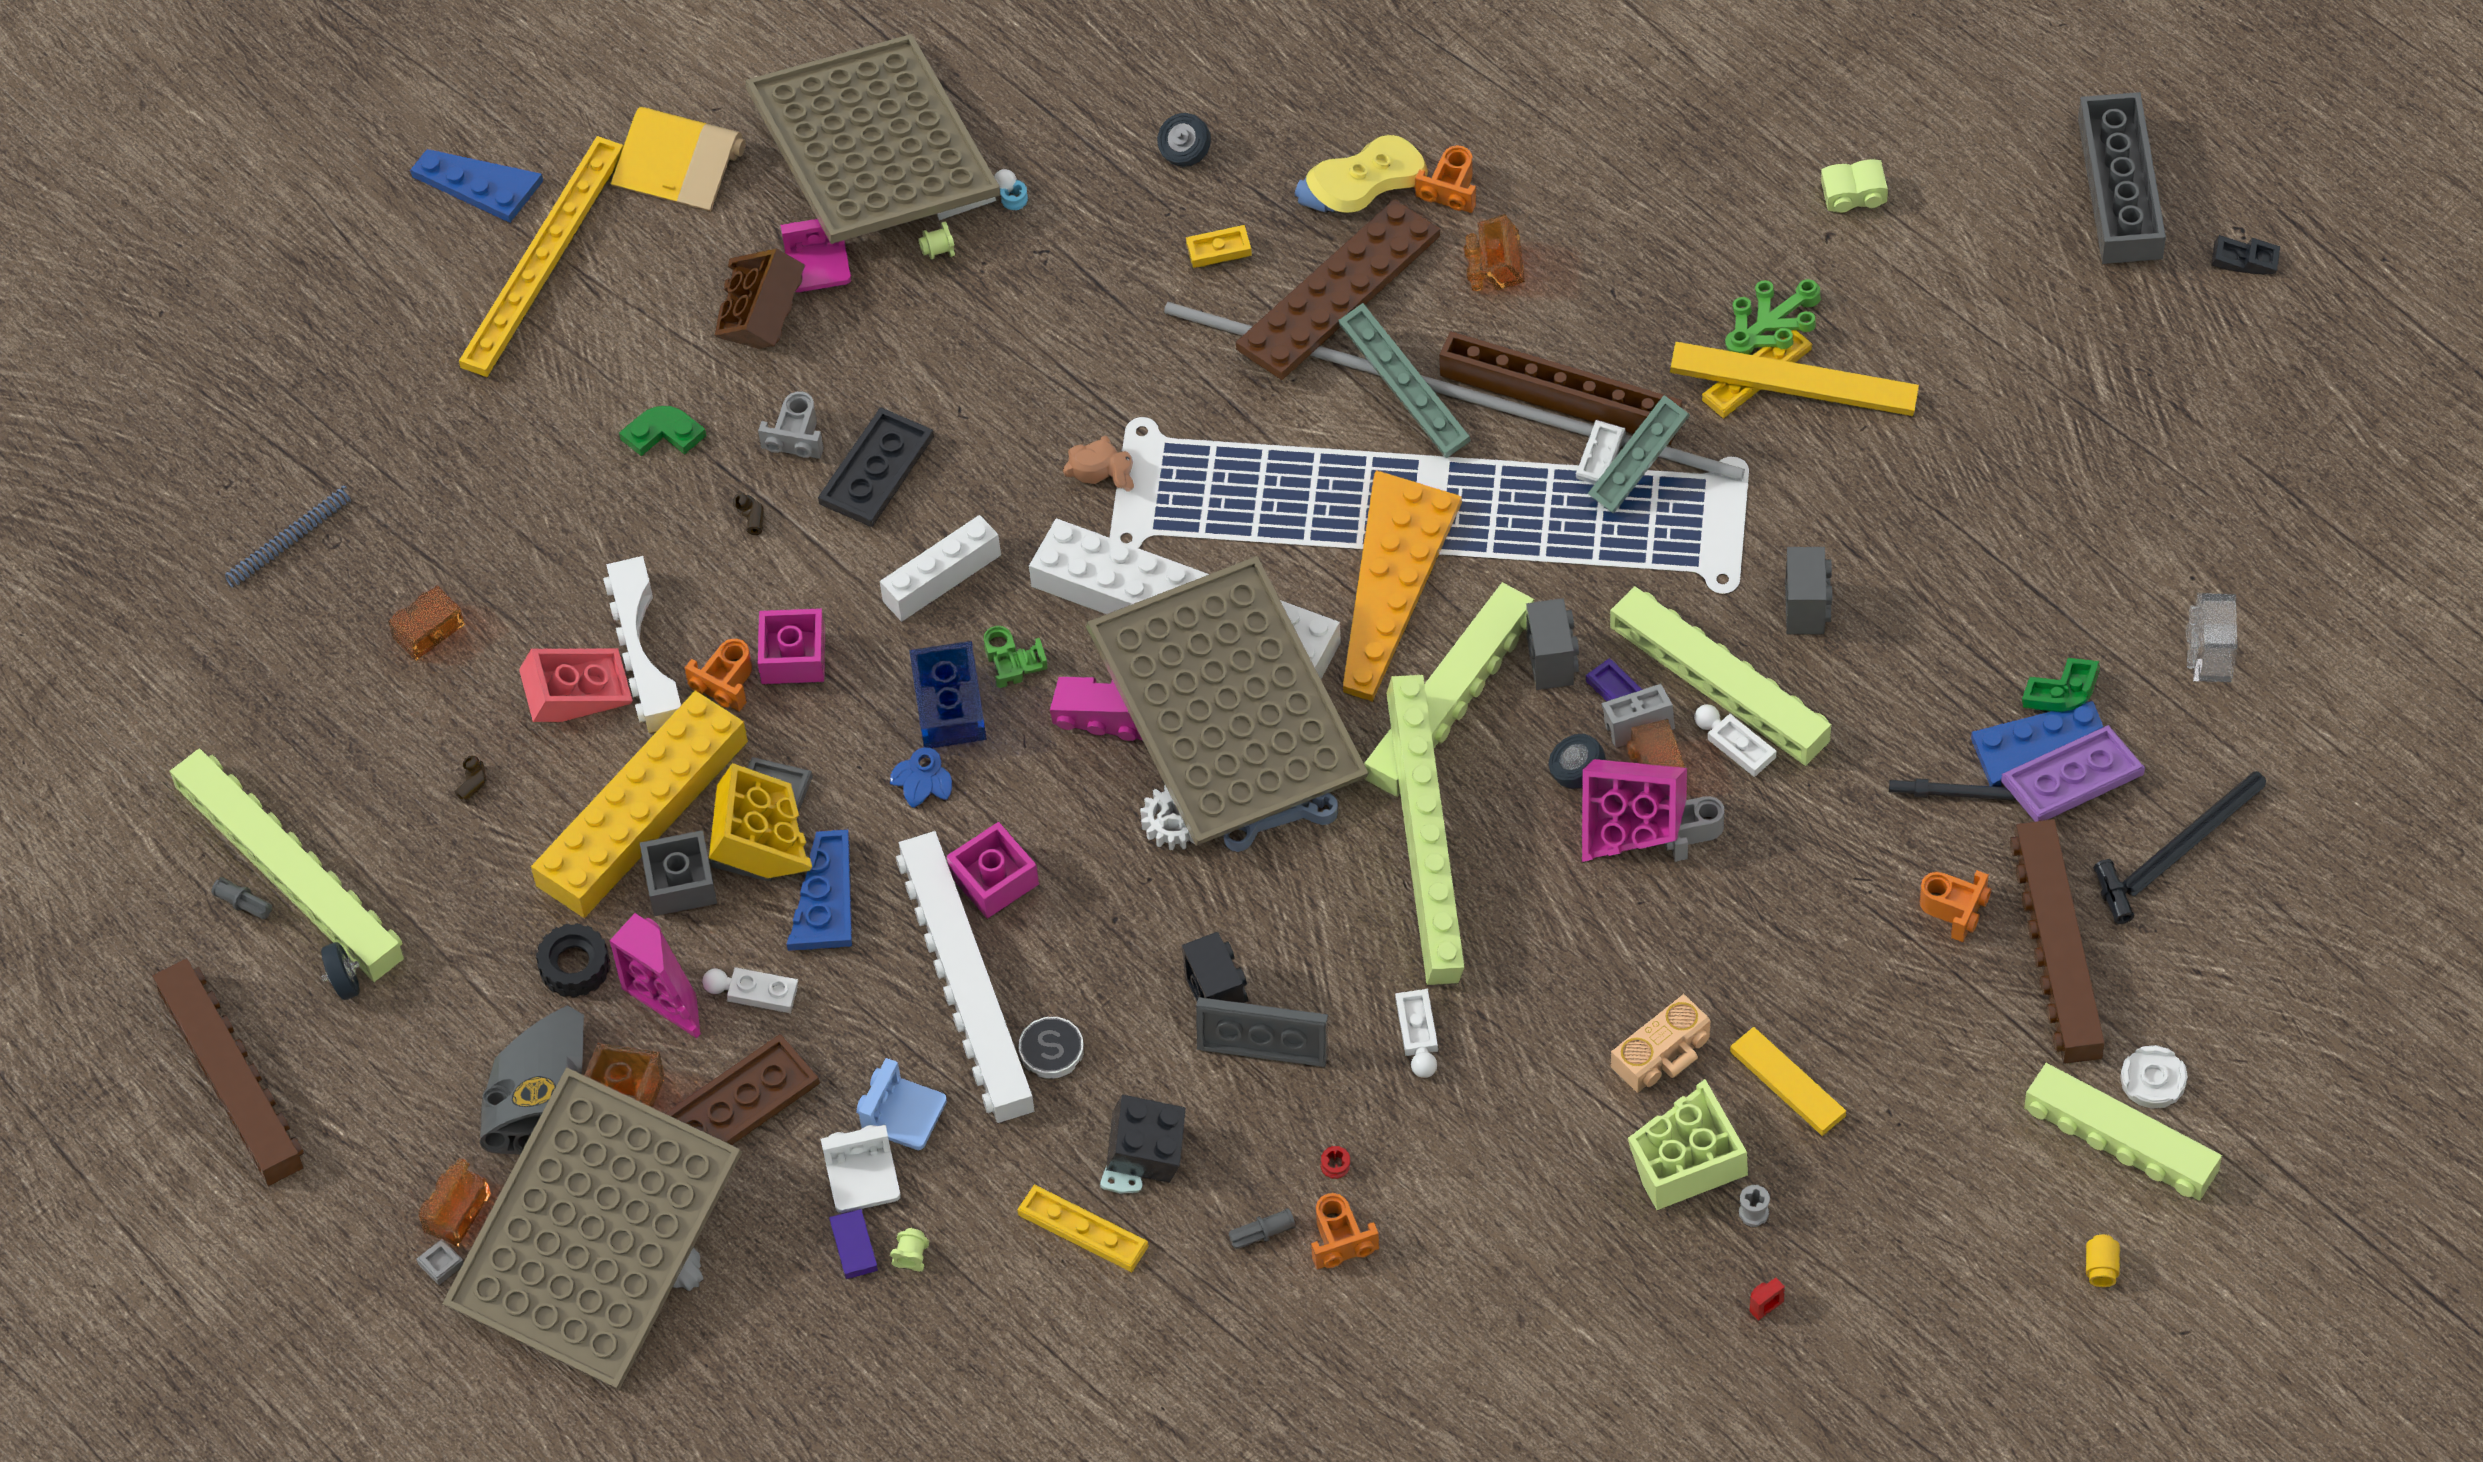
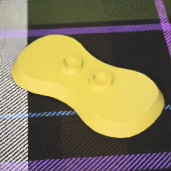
(1356, 180)

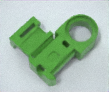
(1015, 661)

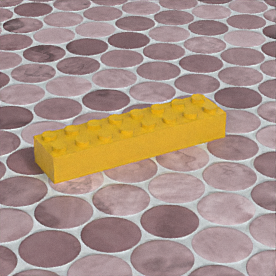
(639, 804)

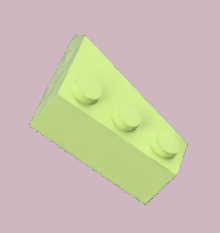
(1688, 1149)

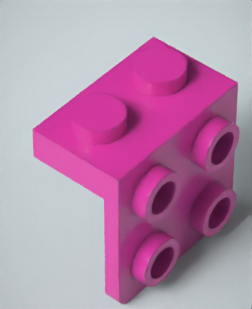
(824, 262)

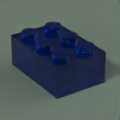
(947, 695)

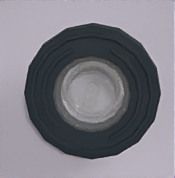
(1571, 757)
(340, 971)

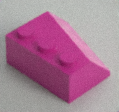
(1630, 806)
(653, 973)

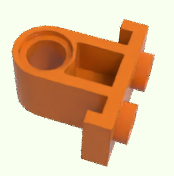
(1450, 181)
(721, 676)
(1958, 900)
(1340, 1234)

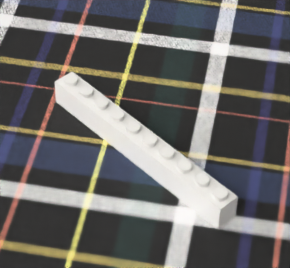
(966, 978)

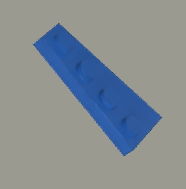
(480, 183)
(2023, 740)
(825, 899)

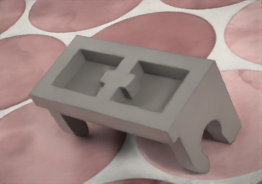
(1636, 710)

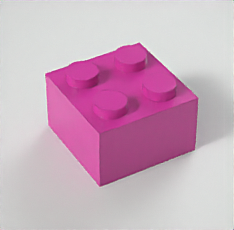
(791, 646)
(993, 870)

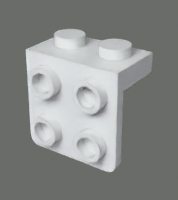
(860, 1168)

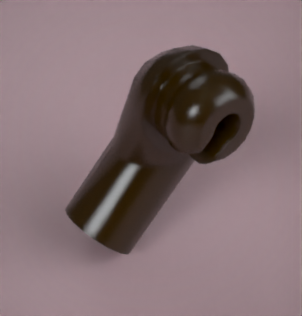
(751, 510)
(475, 778)

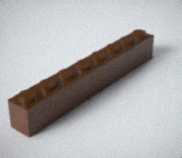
(1546, 383)
(2058, 942)
(228, 1072)

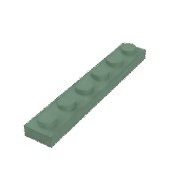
(1404, 380)

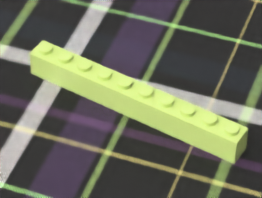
(1425, 830)
(287, 864)

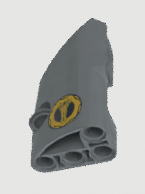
(526, 1078)

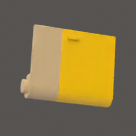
(676, 158)

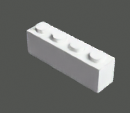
(940, 568)

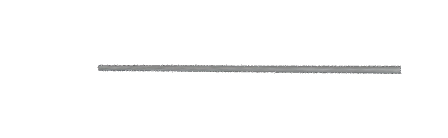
(1463, 393)

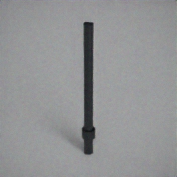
(1922, 788)

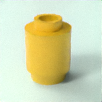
(2102, 1260)

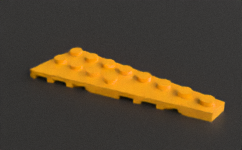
(1399, 551)

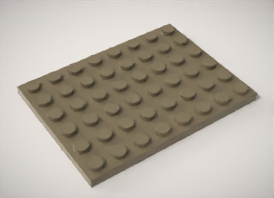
(872, 138)
(1226, 700)
(592, 1228)

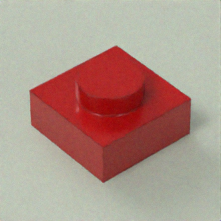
(1766, 1298)

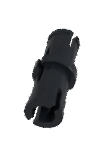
(2113, 891)

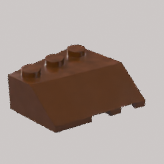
(758, 298)

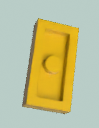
(1218, 246)

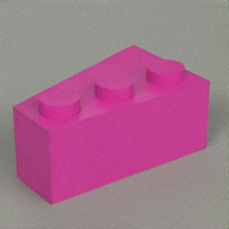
(1091, 707)

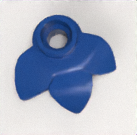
(922, 781)

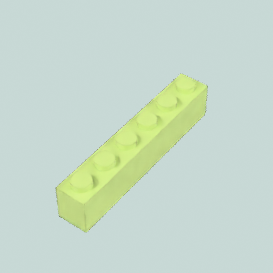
(2122, 1132)

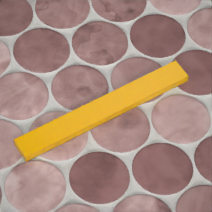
(1794, 378)

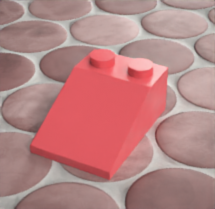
(573, 683)

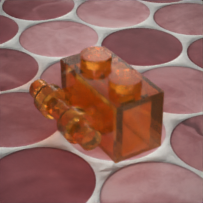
(1500, 254)
(454, 1203)

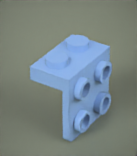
(901, 1105)

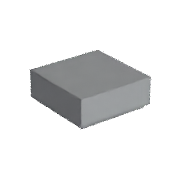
(440, 1261)

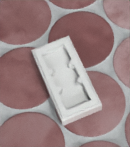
(1600, 451)

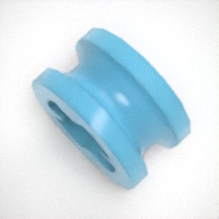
(1012, 202)

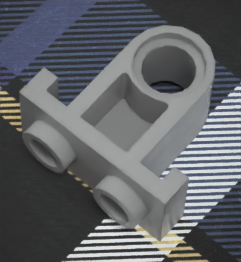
(794, 429)
(1695, 828)

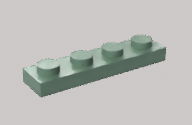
(1638, 454)

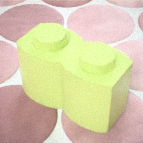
(1854, 185)

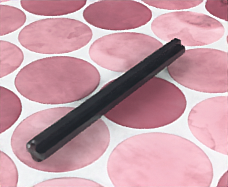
(2194, 833)

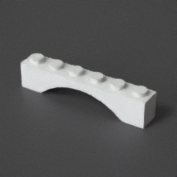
(632, 596)

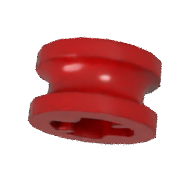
(1333, 1152)

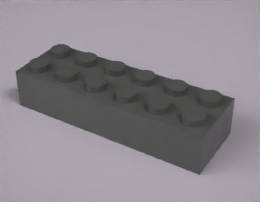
(2121, 178)

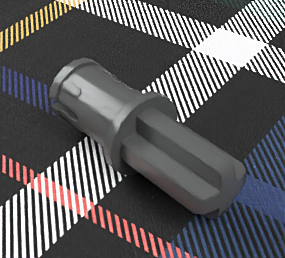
(241, 898)
(1262, 1229)

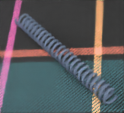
(287, 537)

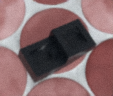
(2251, 258)

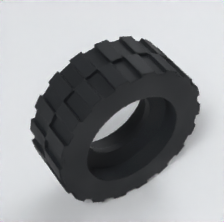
(573, 983)

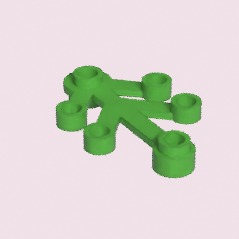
(1746, 339)

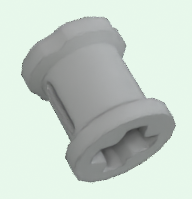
(1752, 1196)

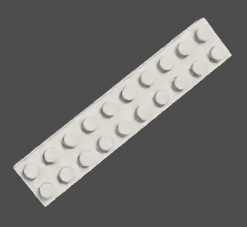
(1116, 575)

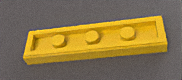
(1727, 397)
(1788, 1081)
(1082, 1228)

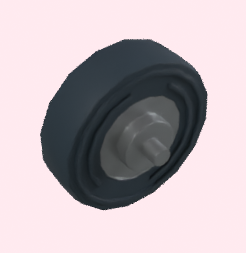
(1184, 139)

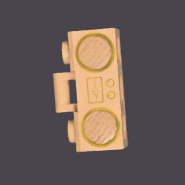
(1660, 1041)

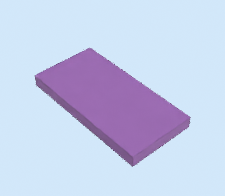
(2072, 774)

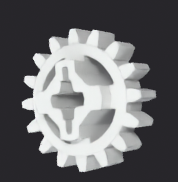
(1169, 824)

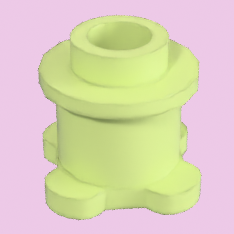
(937, 242)
(910, 1250)

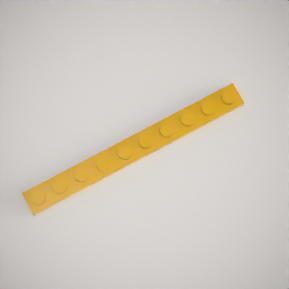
(541, 257)

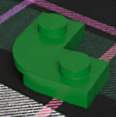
(662, 423)
(2064, 694)

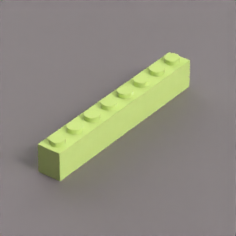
(1720, 675)
(1460, 676)

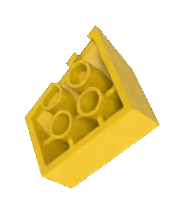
(757, 825)

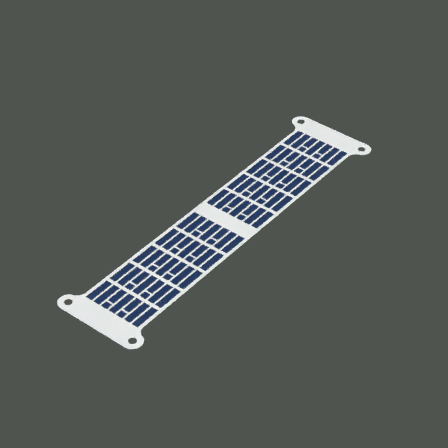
(1504, 514)

